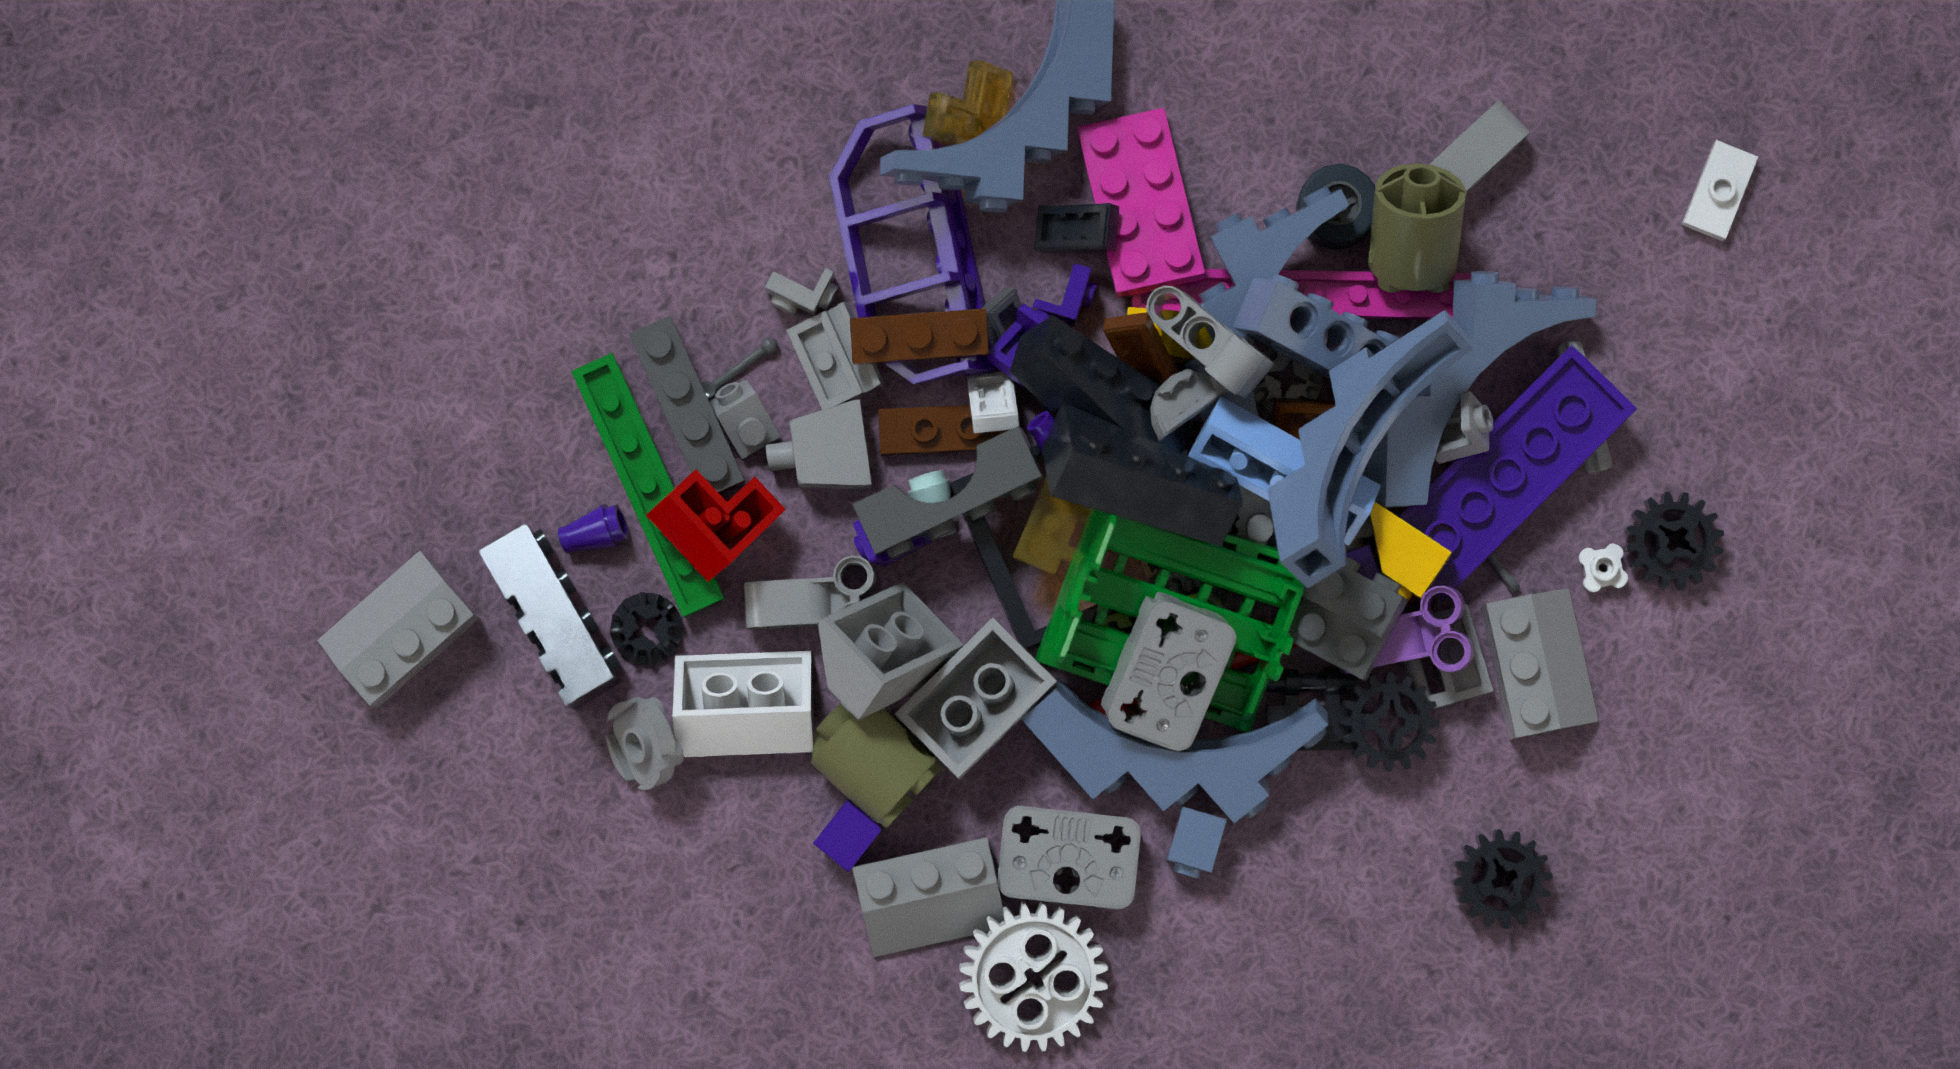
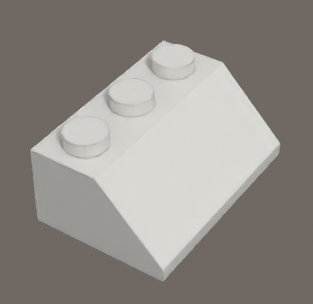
(743, 703)

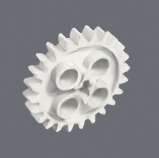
(1059, 1008)

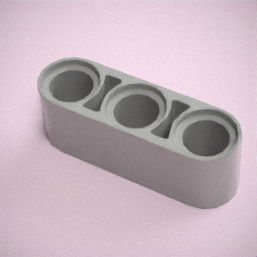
(1483, 145)

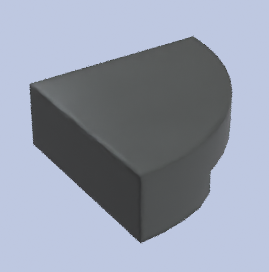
(1001, 313)

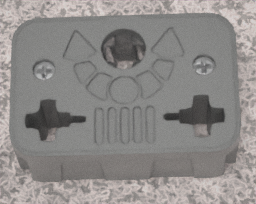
(1153, 670)
(1104, 876)

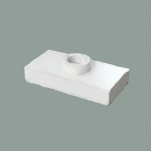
(1719, 190)
(992, 402)

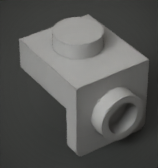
(793, 296)
(743, 418)
(1466, 430)

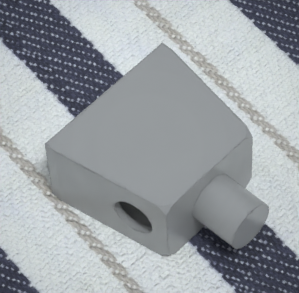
(826, 449)

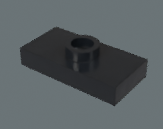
(1076, 228)

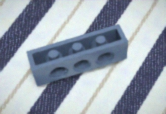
(1267, 320)

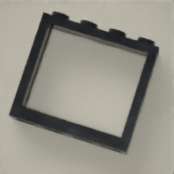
(1001, 577)

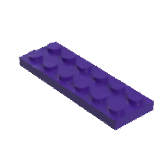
(1528, 459)

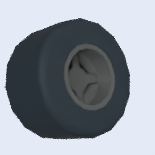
(1352, 222)

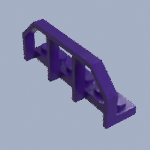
(945, 221)

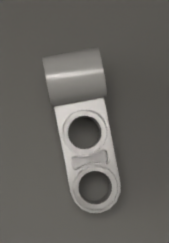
(1229, 359)
(803, 601)

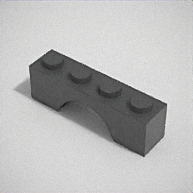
(686, 405)
(1002, 469)

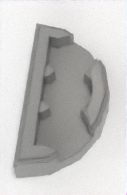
(1181, 399)

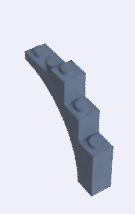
(1071, 79)
(1258, 254)
(1495, 319)
(1369, 396)
(1225, 767)

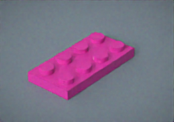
(1136, 168)

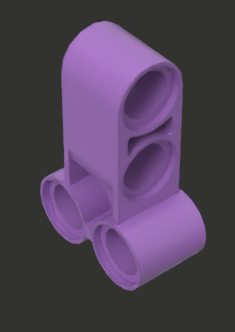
(1422, 634)

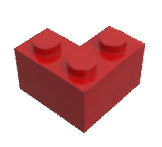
(709, 527)

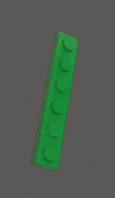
(641, 475)

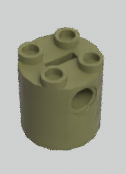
(1416, 228)
(873, 761)

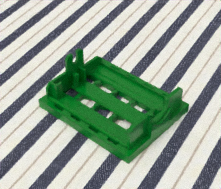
(1236, 570)

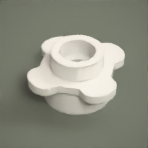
(1596, 579)

